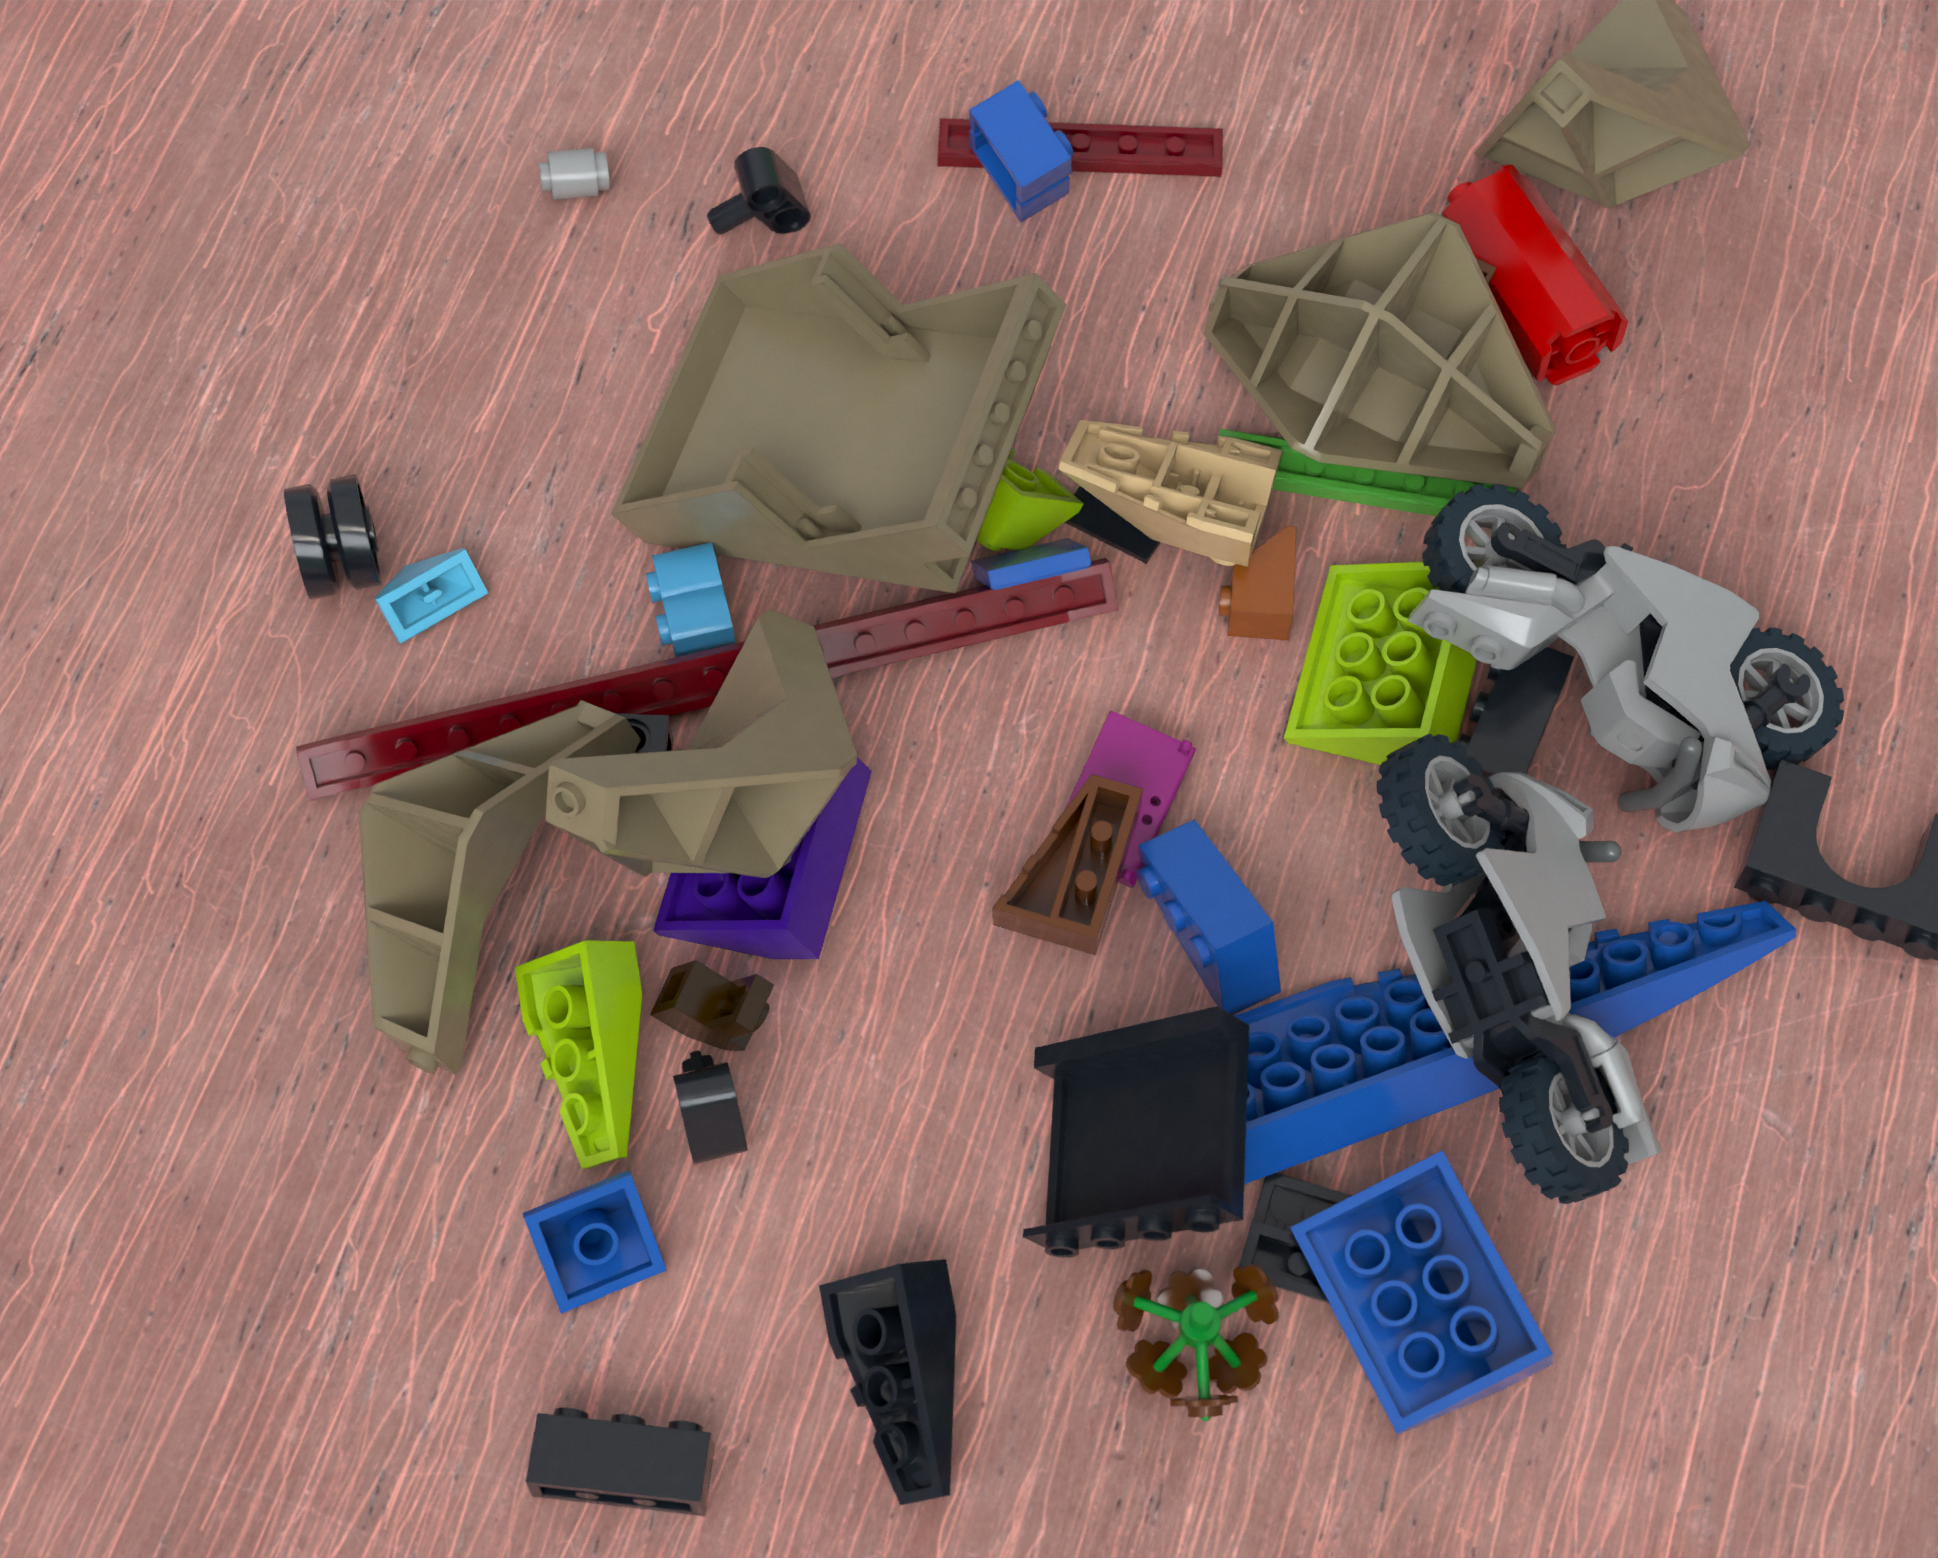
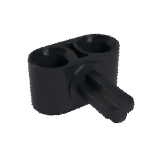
(767, 192)
(709, 1109)

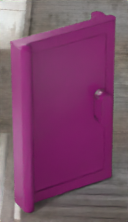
(1145, 760)

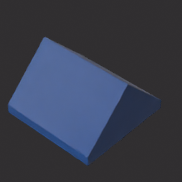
(594, 1241)

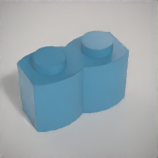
(692, 600)

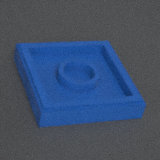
(1031, 564)

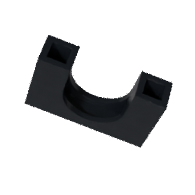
(1789, 870)

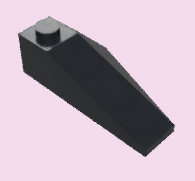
(901, 1352)

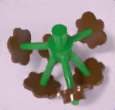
(1197, 1313)

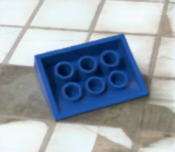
(1422, 1294)

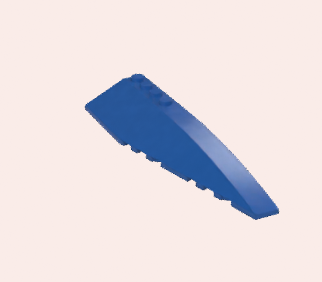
(1374, 1057)

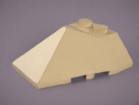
(1177, 489)

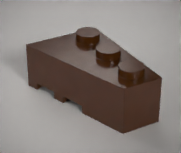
(1076, 870)

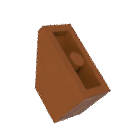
(1262, 594)

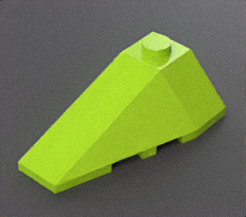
(1025, 508)
(588, 1021)

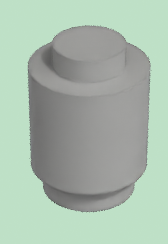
(574, 173)

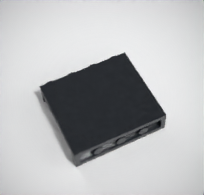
(1145, 1132)

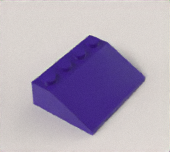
(775, 914)

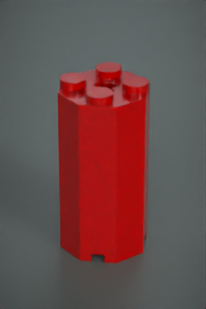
(1541, 278)

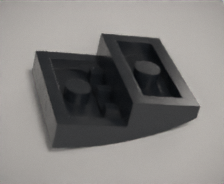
(1270, 1240)

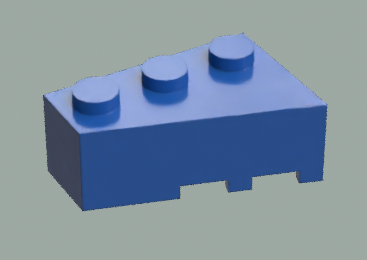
(1212, 916)

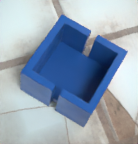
(1021, 150)

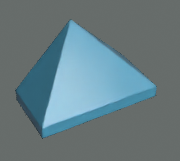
(429, 593)

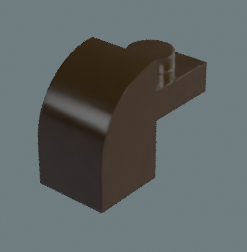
(712, 1007)

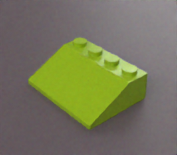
(1374, 674)

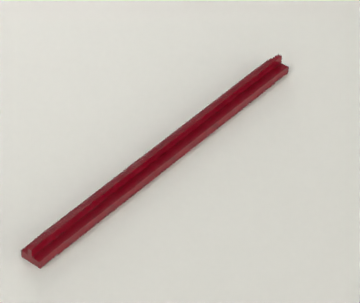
(695, 679)

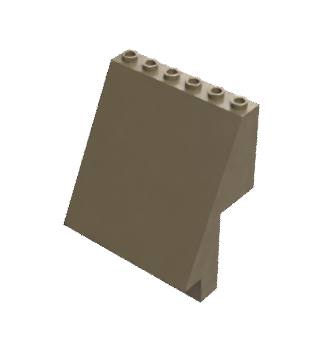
(839, 422)

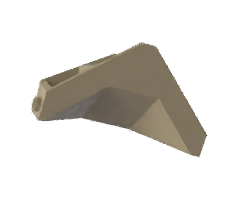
(1623, 110)
(1385, 355)
(742, 788)
(439, 857)

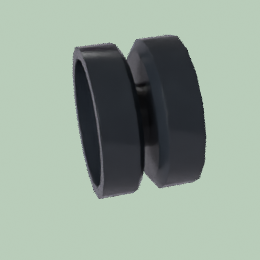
(334, 536)

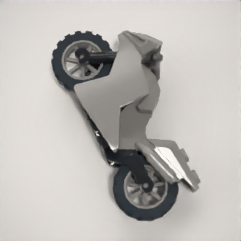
(1656, 647)
(1500, 955)

